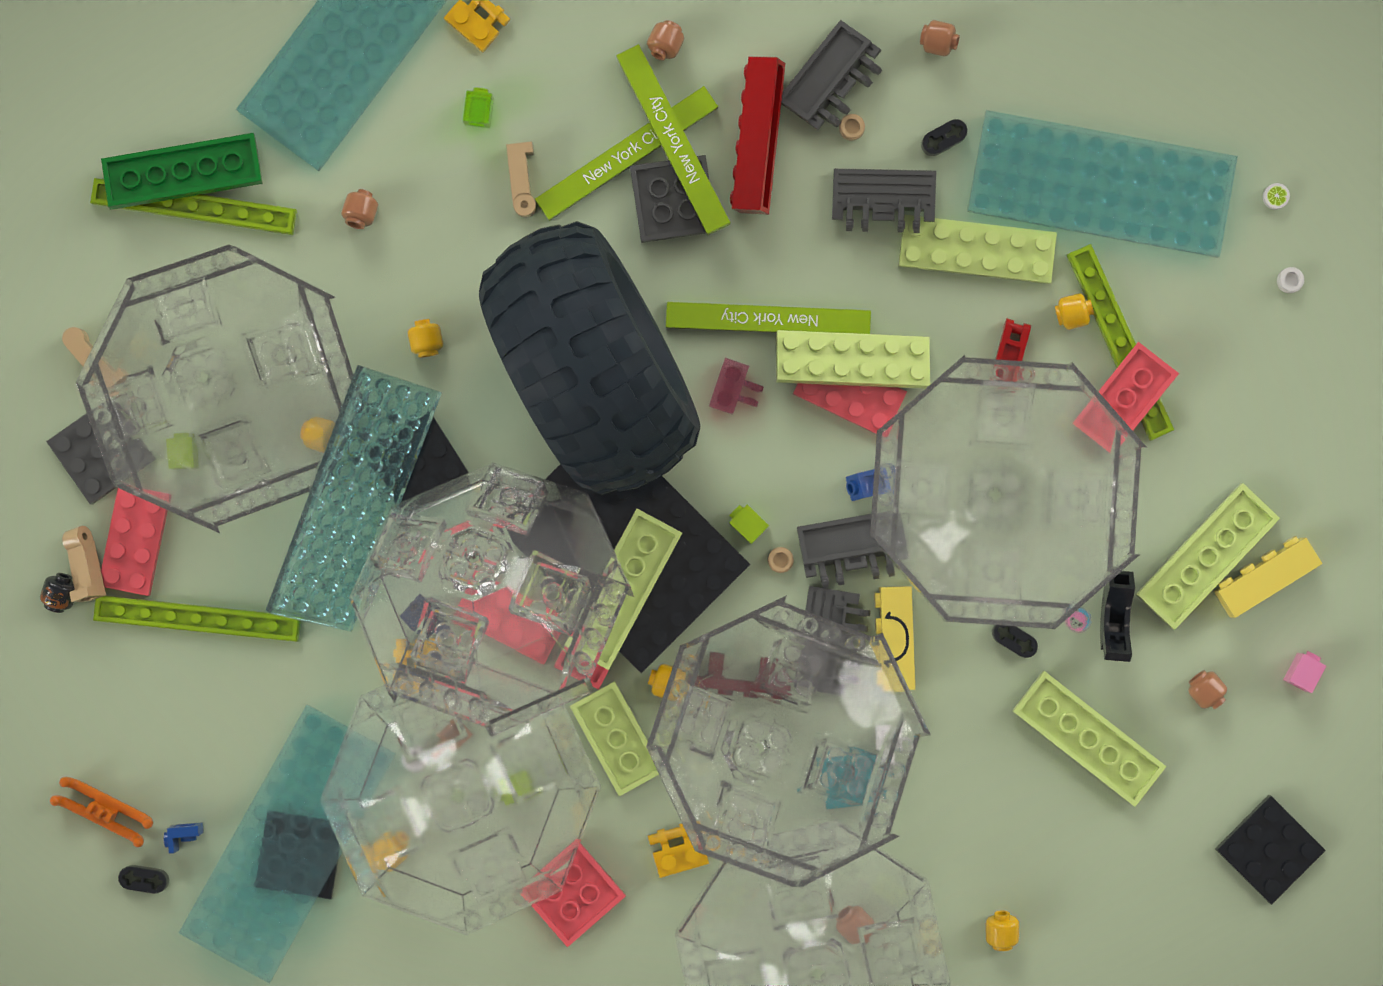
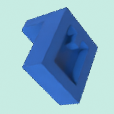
(860, 485)
(186, 832)

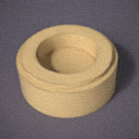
(851, 127)
(780, 560)

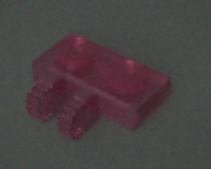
(729, 387)

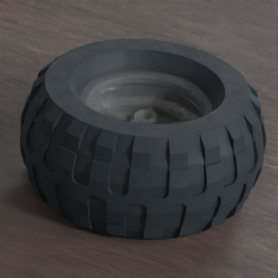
(588, 358)

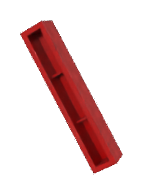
(758, 135)

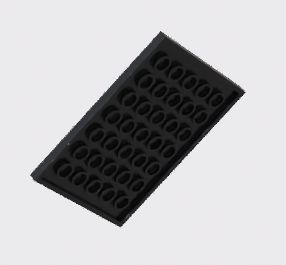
(693, 576)

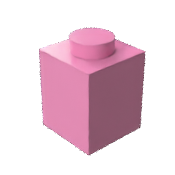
(1305, 671)

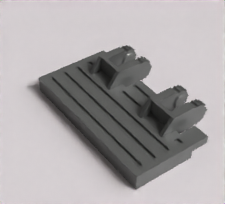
(828, 74)
(884, 194)
(837, 541)
(832, 606)

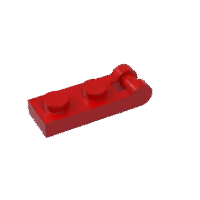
(1012, 349)

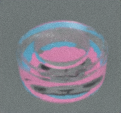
(1079, 620)

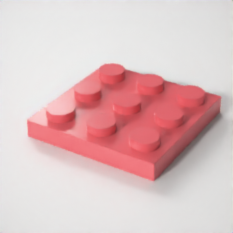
(583, 901)

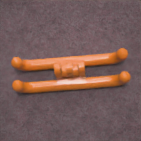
(102, 810)

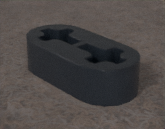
(941, 132)
(1011, 645)
(143, 885)

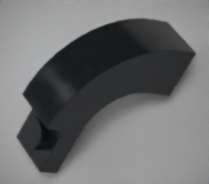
(1116, 617)

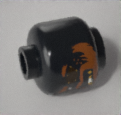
(56, 593)

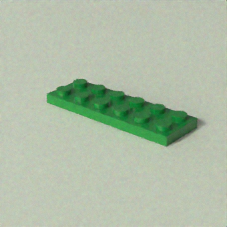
(181, 171)

